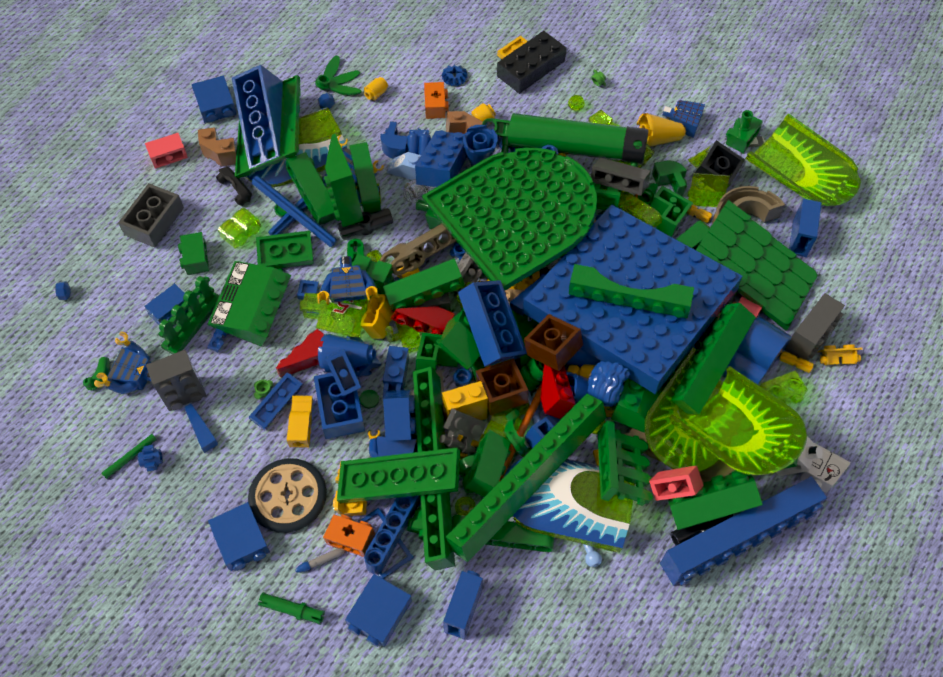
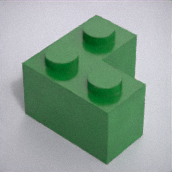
(672, 209)
(431, 354)

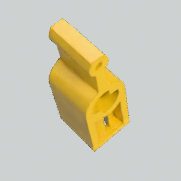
(300, 422)

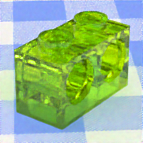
(780, 387)

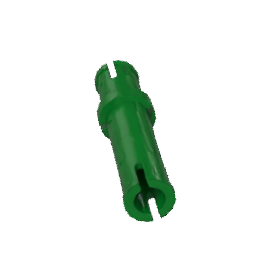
(300, 611)

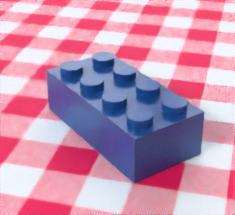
(440, 159)
(492, 322)

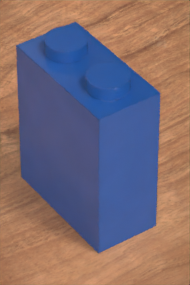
(214, 99)
(805, 227)
(239, 537)
(463, 604)
(378, 611)

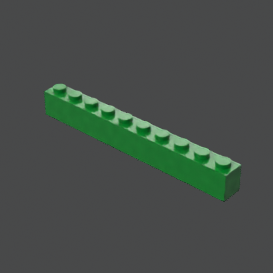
(526, 478)
(435, 507)

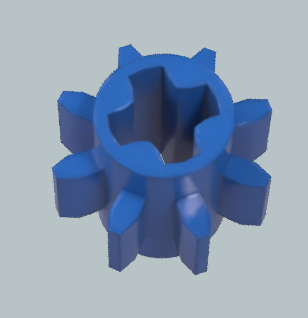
(150, 458)

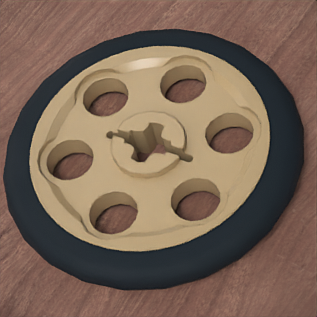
(288, 521)

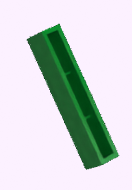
(713, 358)

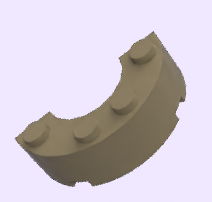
(753, 201)

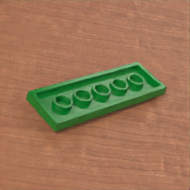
(399, 475)

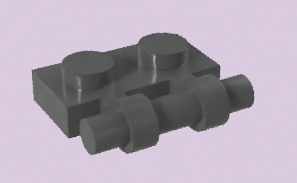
(465, 425)

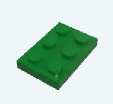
(285, 250)

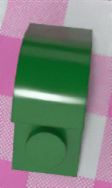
(670, 173)

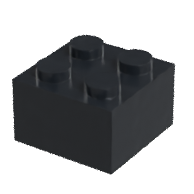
(720, 161)

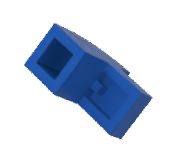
(393, 144)

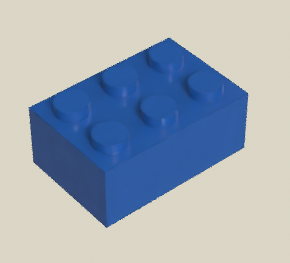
(338, 413)
(398, 415)

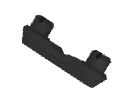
(244, 194)

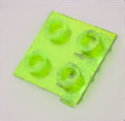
(707, 189)

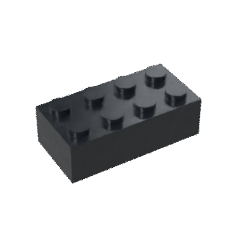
(531, 61)

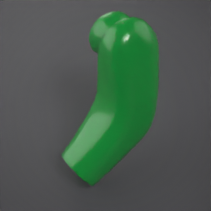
(103, 367)

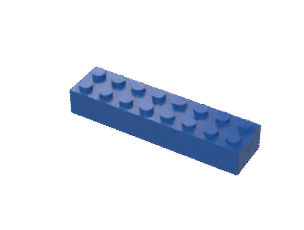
(742, 531)

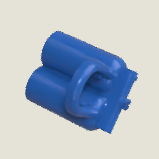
(417, 141)

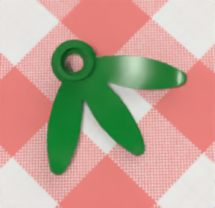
(328, 81)

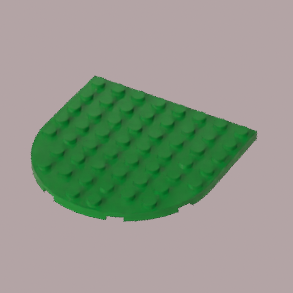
(517, 211)

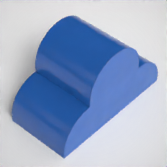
(759, 350)

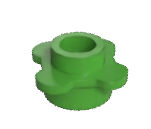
(598, 78)
(259, 385)

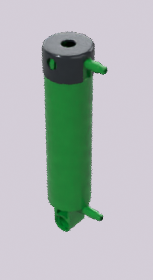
(573, 137)

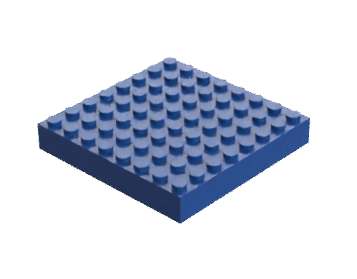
(636, 258)

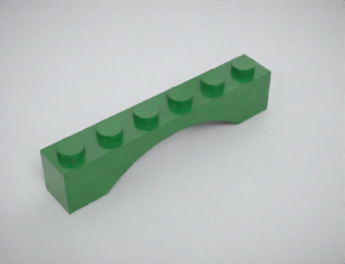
(669, 300)

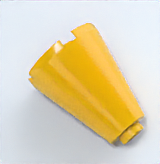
(661, 129)

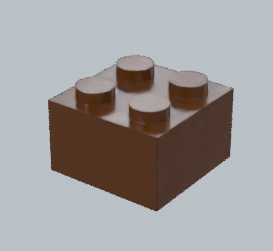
(553, 342)
(503, 386)

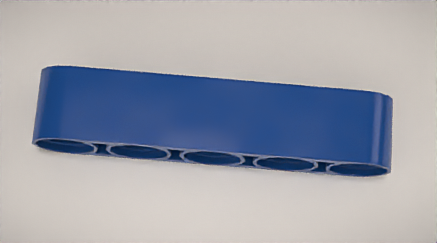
(390, 533)

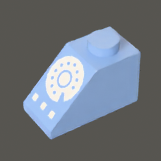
(404, 165)

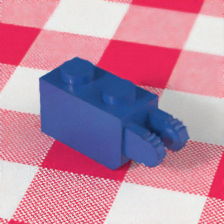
(395, 369)

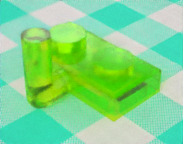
(408, 336)

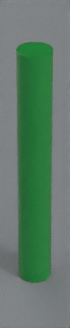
(128, 456)

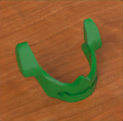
(512, 436)

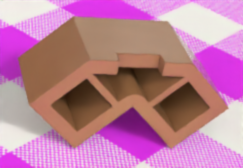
(460, 121)
(220, 151)

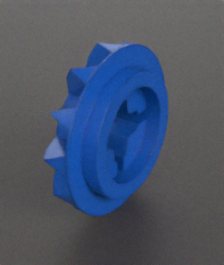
(460, 78)

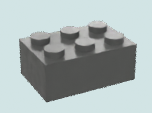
(151, 215)
(815, 328)
(176, 380)

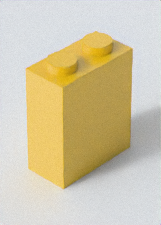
(466, 399)

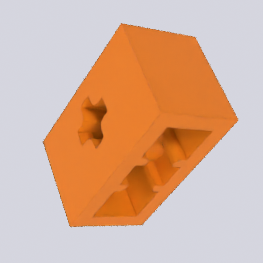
(435, 100)
(355, 543)

